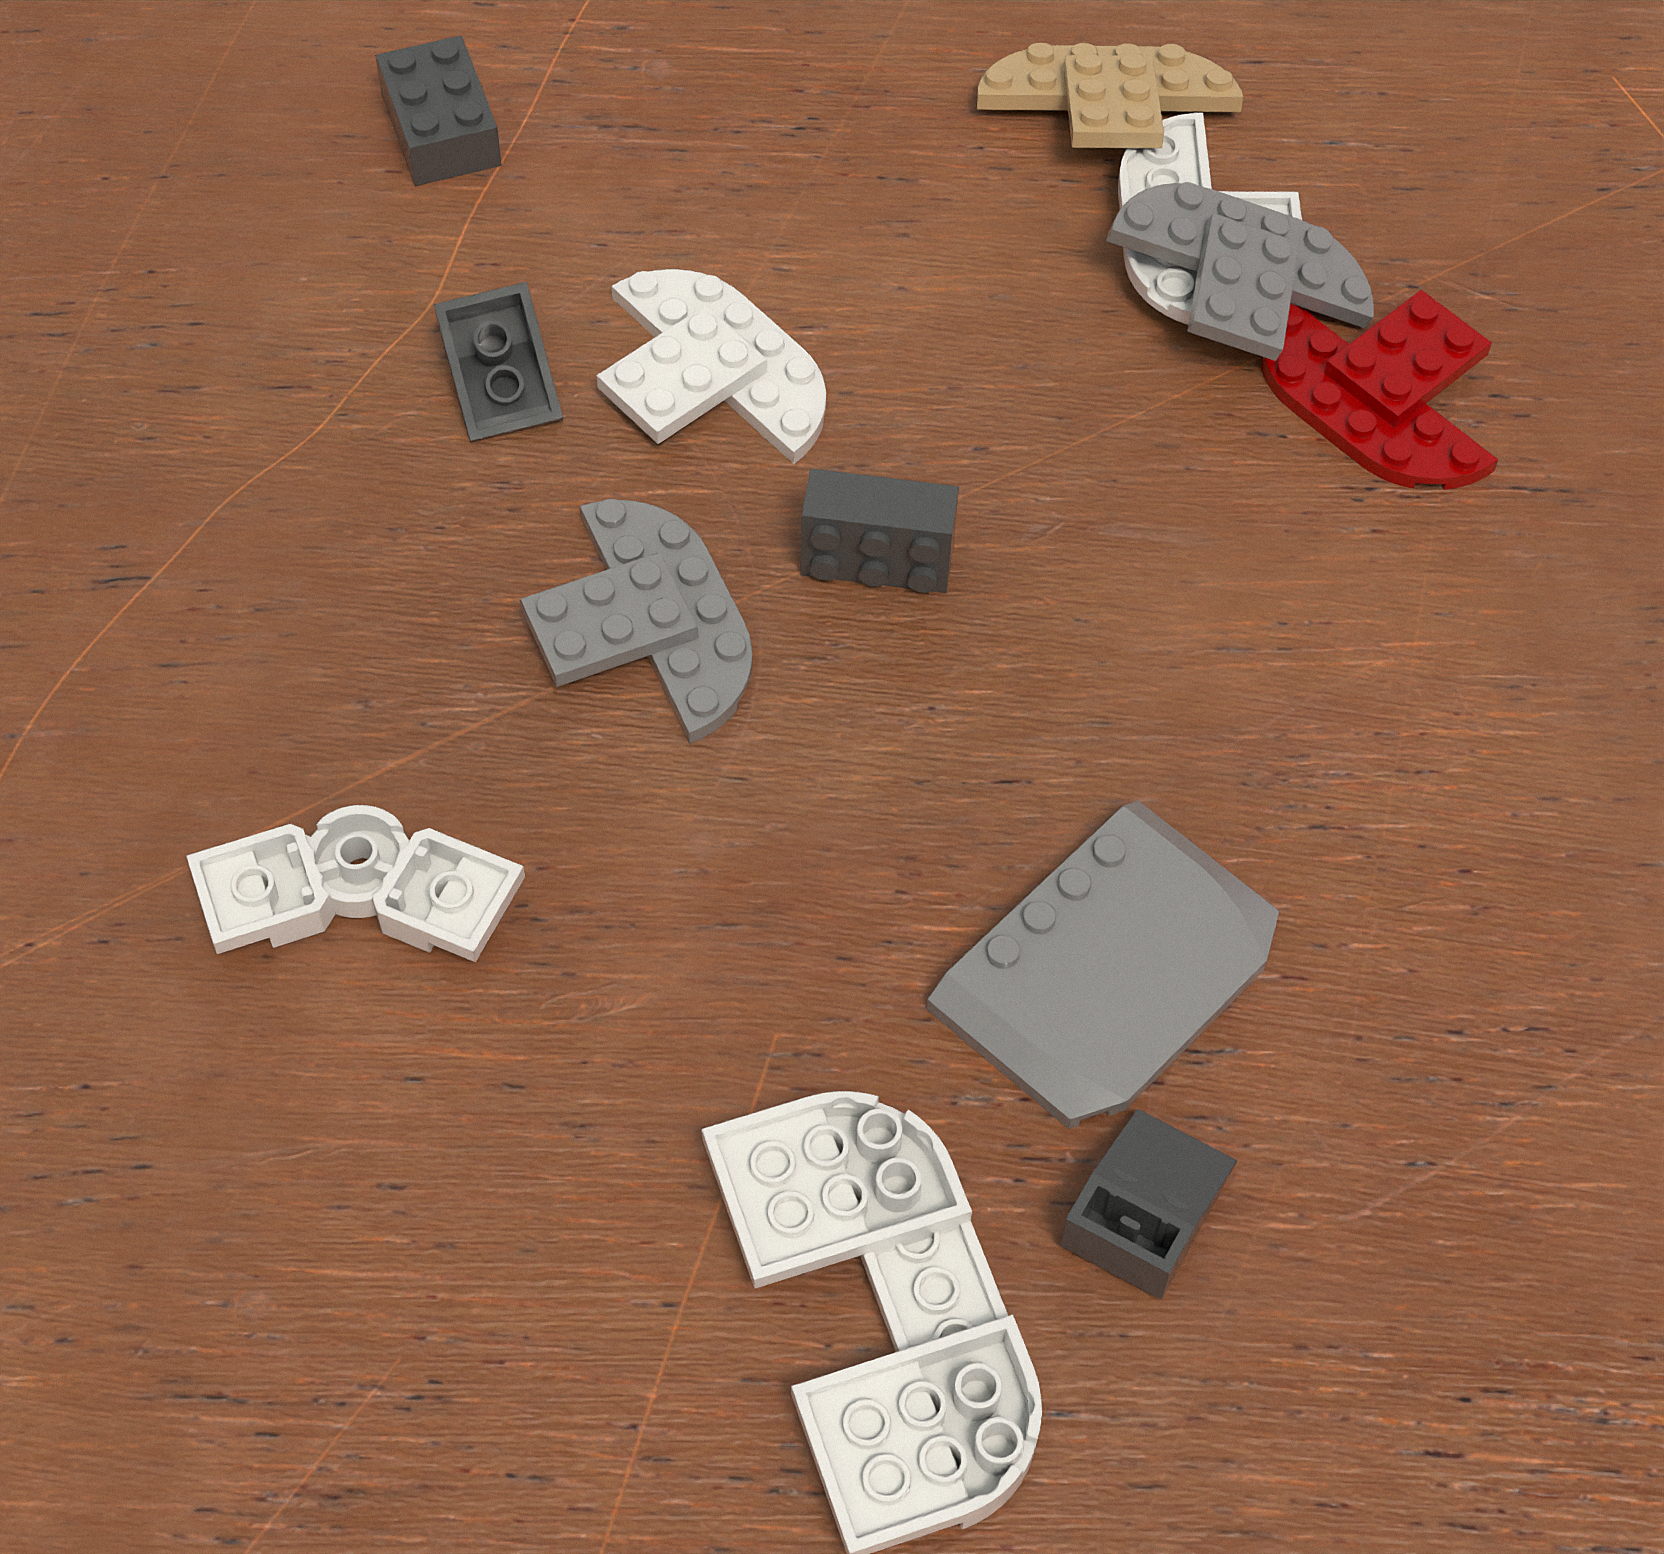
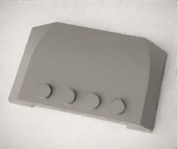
(1108, 968)

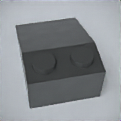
(498, 362)

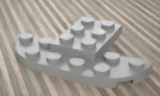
(1245, 263)
(654, 602)

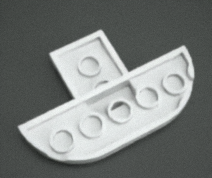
(1180, 160)
(710, 351)

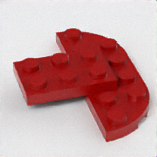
(1376, 391)

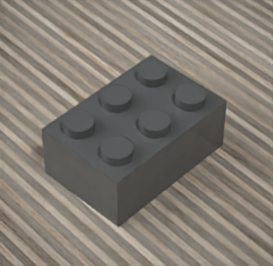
(438, 110)
(878, 530)

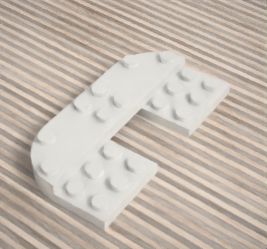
(958, 1407)

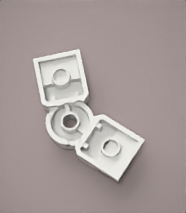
(295, 884)

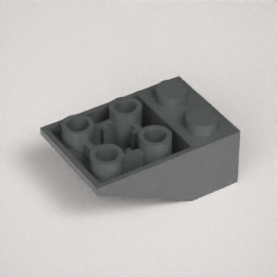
(1146, 1203)

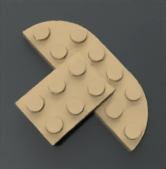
(1109, 90)

